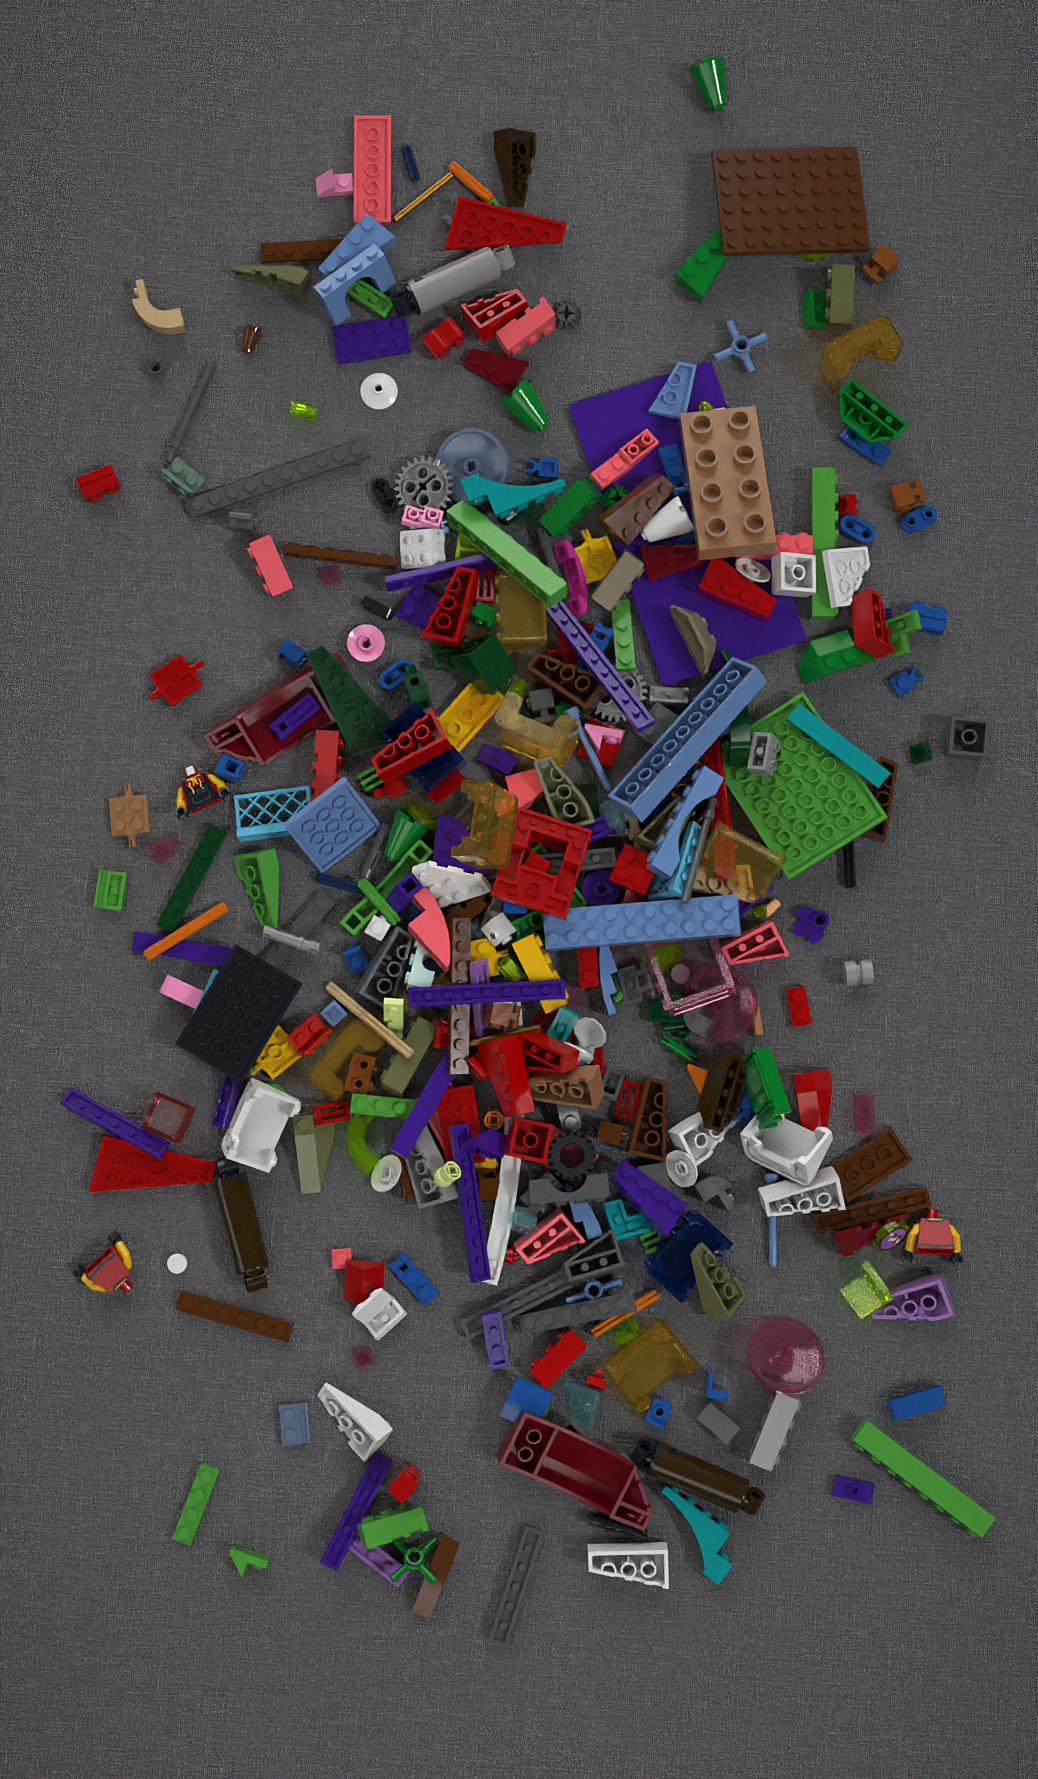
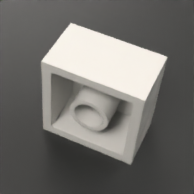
(793, 574)

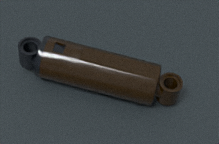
(241, 1224)
(697, 1477)

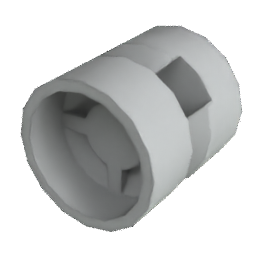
(858, 972)

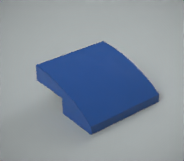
(525, 1397)

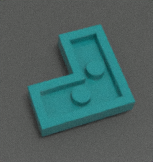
(624, 1226)

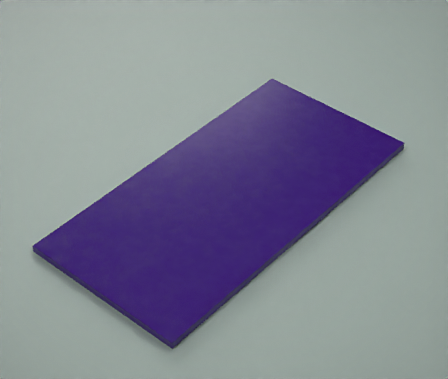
(605, 427)

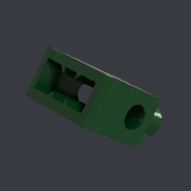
(420, 692)

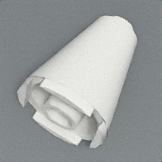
(668, 522)

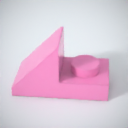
(334, 185)
(598, 733)

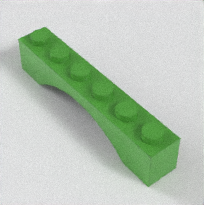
(363, 912)

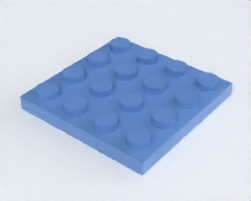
(332, 825)

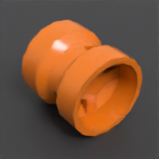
(496, 1119)

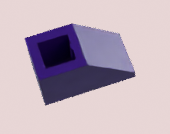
(403, 893)

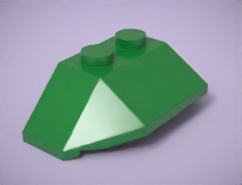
(868, 415)
(831, 656)

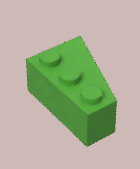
(391, 1525)

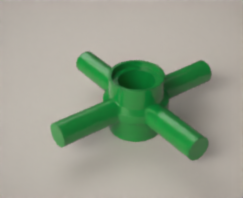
(414, 1566)

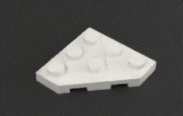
(844, 573)
(450, 883)

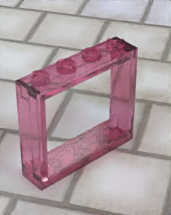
(697, 999)

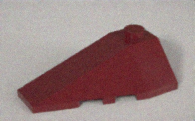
(857, 1236)

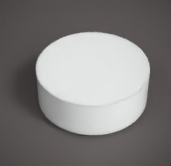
(177, 1263)

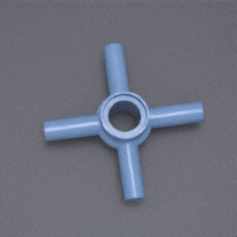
(733, 350)
(602, 1287)

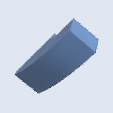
(583, 1213)

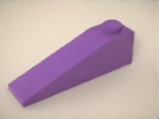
(919, 1299)

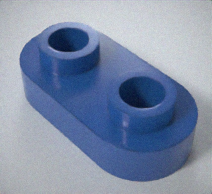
(919, 518)
(858, 527)
(394, 672)

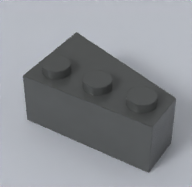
(594, 1261)

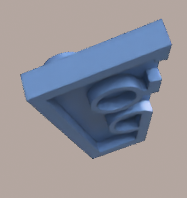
(676, 392)

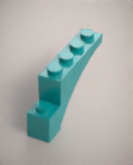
(508, 498)
(708, 1531)

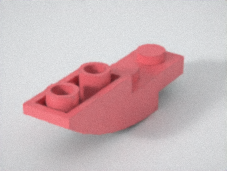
(624, 460)

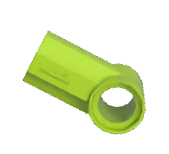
(511, 970)

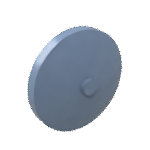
(470, 453)

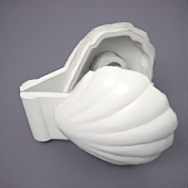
(590, 1036)

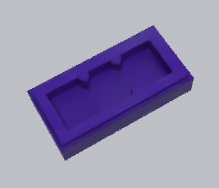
(853, 1489)

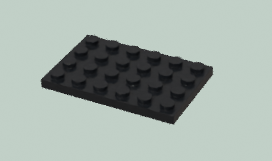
(238, 1014)

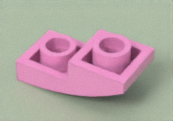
(418, 518)

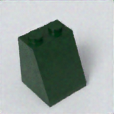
(484, 664)

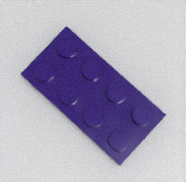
(371, 340)

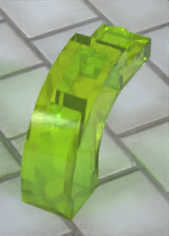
(357, 1144)

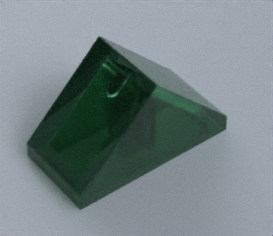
(590, 794)

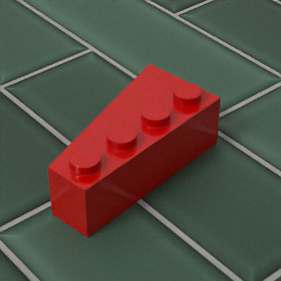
(451, 615)
(508, 1074)

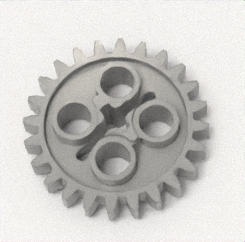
(412, 475)
(611, 709)

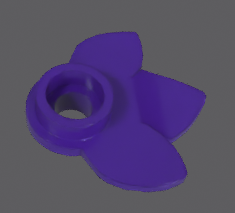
(807, 923)

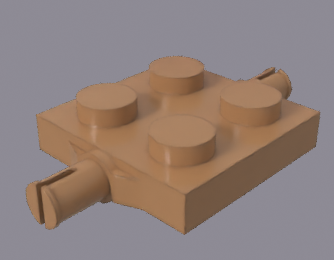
(129, 815)

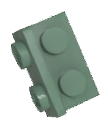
(184, 477)

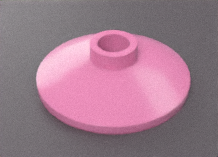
(363, 634)

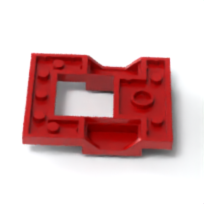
(536, 888)

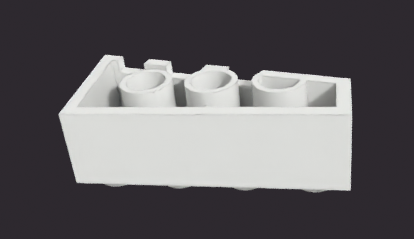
(790, 1197)
(631, 1561)

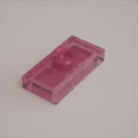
(864, 1113)

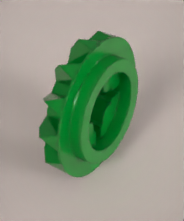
(610, 494)

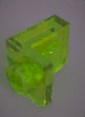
(624, 1336)

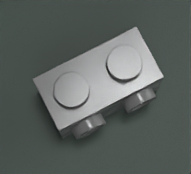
(763, 754)

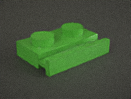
(110, 890)

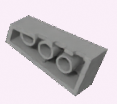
(421, 1166)
(774, 1430)

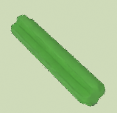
(379, 901)

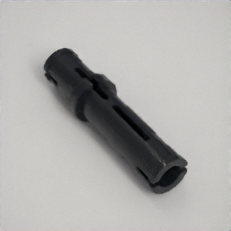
(613, 1525)

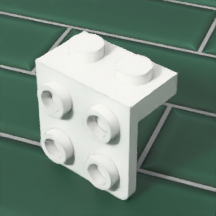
(422, 548)
(379, 1313)

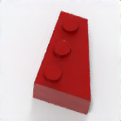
(492, 314)

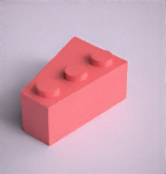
(527, 328)
(269, 565)
(755, 944)
(550, 1236)

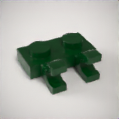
(656, 1012)

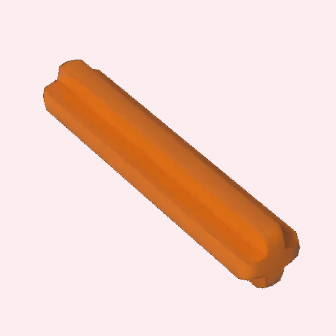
(470, 181)

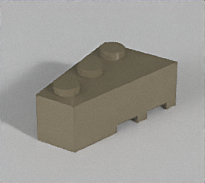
(618, 580)

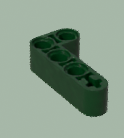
(739, 740)

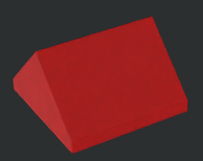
(362, 1279)

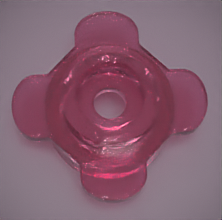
(330, 580)
(358, 1356)

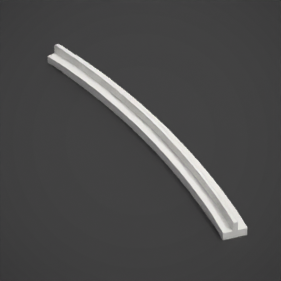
(505, 1199)

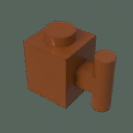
(882, 262)
(903, 496)
(500, 1014)

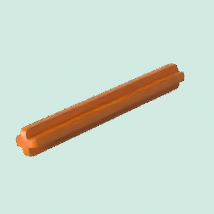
(185, 931)

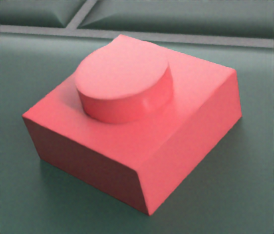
(339, 1257)

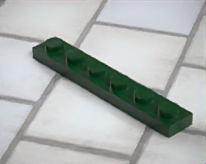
(191, 878)

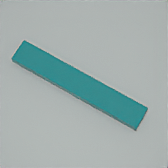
(838, 746)

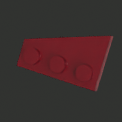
(495, 368)
(669, 560)

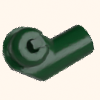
(679, 1028)

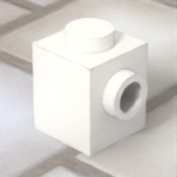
(378, 928)
(498, 930)

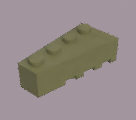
(402, 1068)

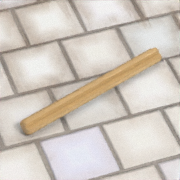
(371, 1021)

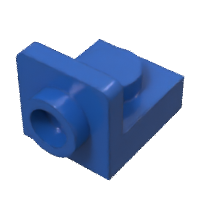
(355, 959)

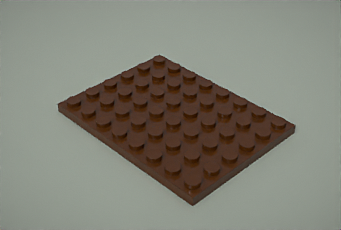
(790, 201)

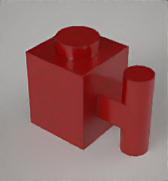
(393, 788)
(477, 1066)

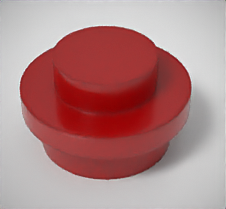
(511, 1255)

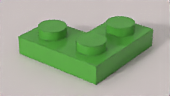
(899, 628)

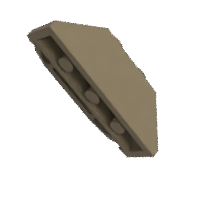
(695, 635)

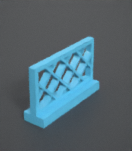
(272, 829)
(676, 884)

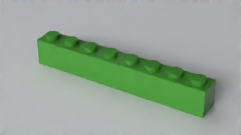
(824, 535)
(507, 553)
(923, 1478)

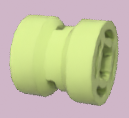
(447, 1174)

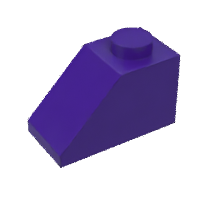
(497, 759)
(487, 1144)

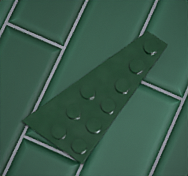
(353, 709)

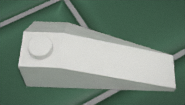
(695, 1139)

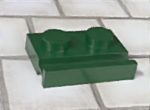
(441, 653)

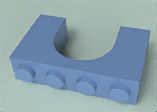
(333, 289)

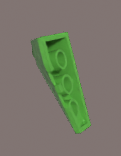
(261, 877)

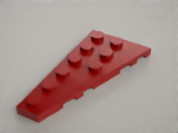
(489, 225)
(127, 1167)

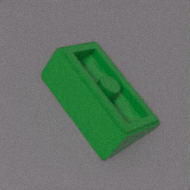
(813, 309)

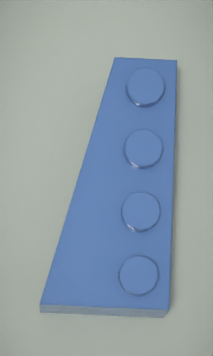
(360, 238)

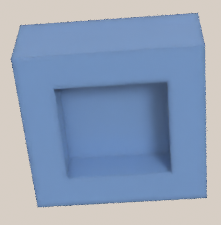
(334, 1013)

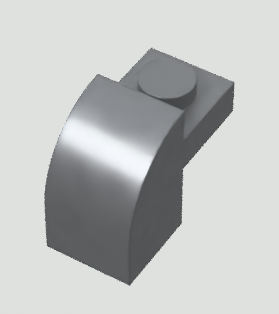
(699, 1021)
(568, 1117)
(713, 1186)

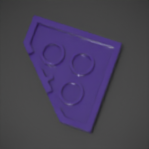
(447, 835)

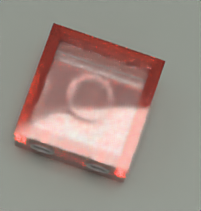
(168, 1117)

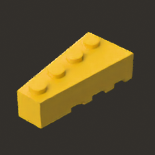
(538, 965)

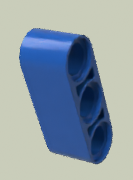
(916, 1402)

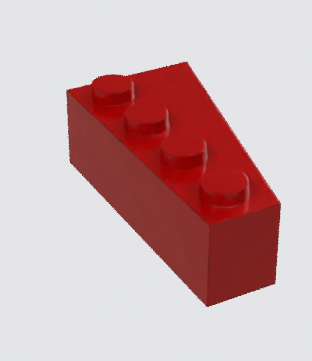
(733, 589)
(412, 748)
(327, 761)

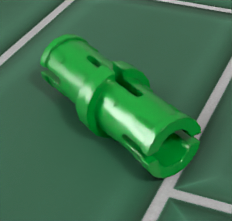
(678, 1048)

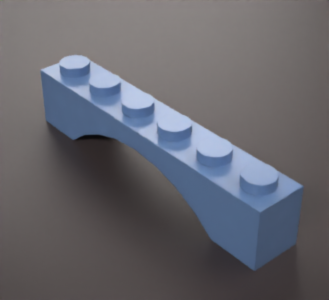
(666, 855)

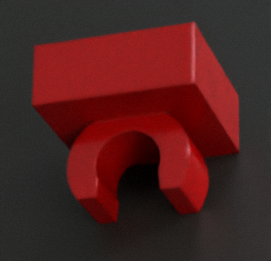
(846, 505)
(595, 1380)

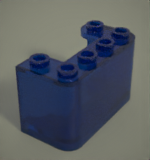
(434, 771)
(672, 1262)

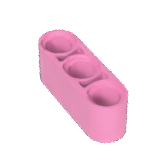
(181, 991)

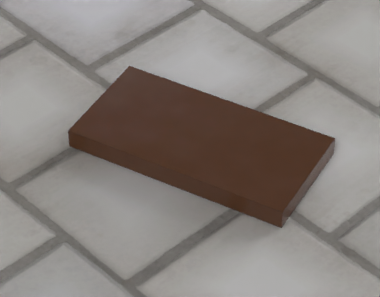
(870, 1163)

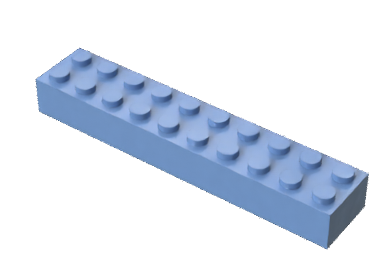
(687, 739)
(643, 923)

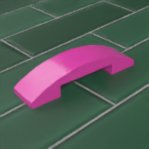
(575, 577)

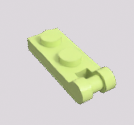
(394, 1015)

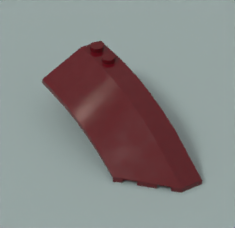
(247, 732)
(576, 1468)

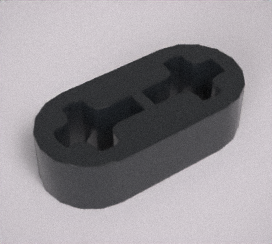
(380, 497)
(377, 608)

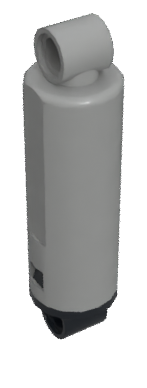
(452, 280)

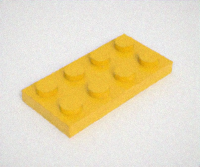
(468, 715)

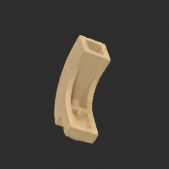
(158, 320)

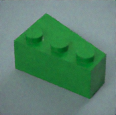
(570, 507)

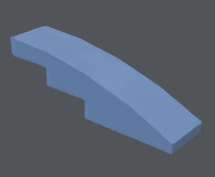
(606, 968)

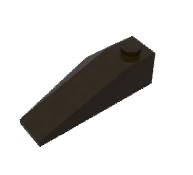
(513, 155)

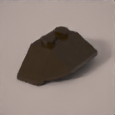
(722, 1092)

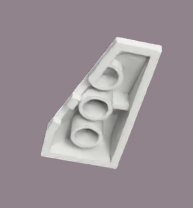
(362, 1425)

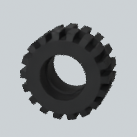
(583, 1168)

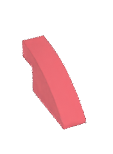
(526, 787)
(431, 929)

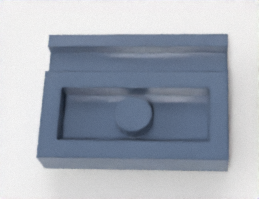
(295, 1423)

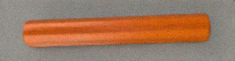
(610, 1322)

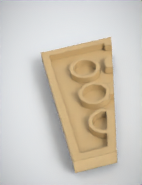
(707, 883)

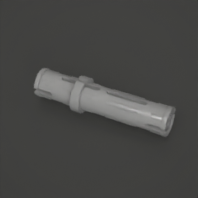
(299, 942)

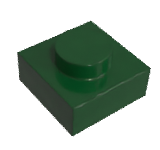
(920, 753)

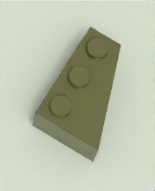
(840, 293)
(650, 833)

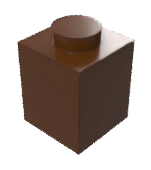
(610, 1132)
(488, 1183)

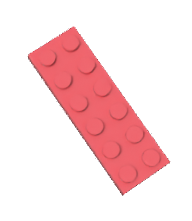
(372, 168)

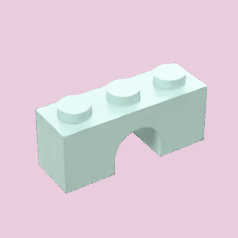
(419, 975)

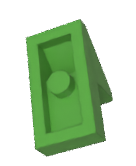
(244, 1556)

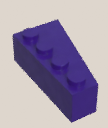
(650, 1199)

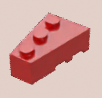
(869, 625)
(547, 1053)

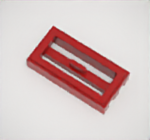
(485, 599)
(631, 1084)
(317, 1115)

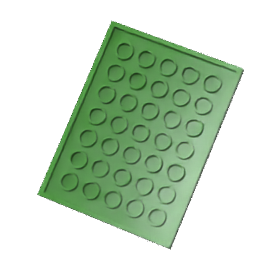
(810, 800)

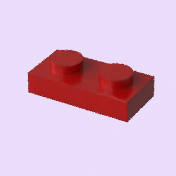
(798, 1006)

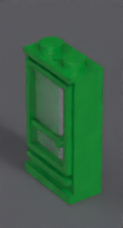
(765, 1088)

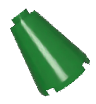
(711, 81)
(526, 406)
(403, 835)

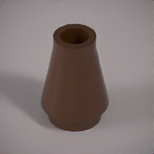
(250, 338)

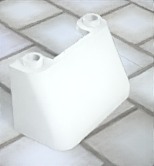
(258, 1125)
(787, 1148)

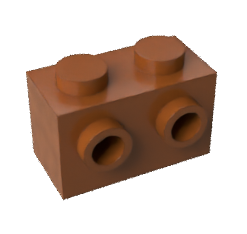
(361, 1073)

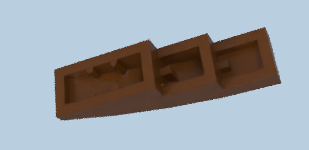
(440, 1568)

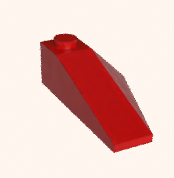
(813, 1098)

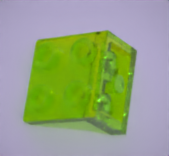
(867, 1292)

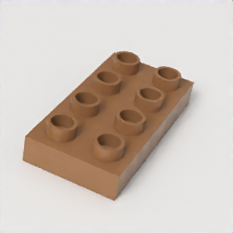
(727, 483)

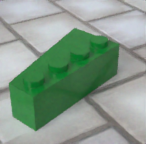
(702, 268)

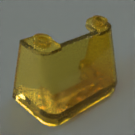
(741, 860)
(647, 1364)

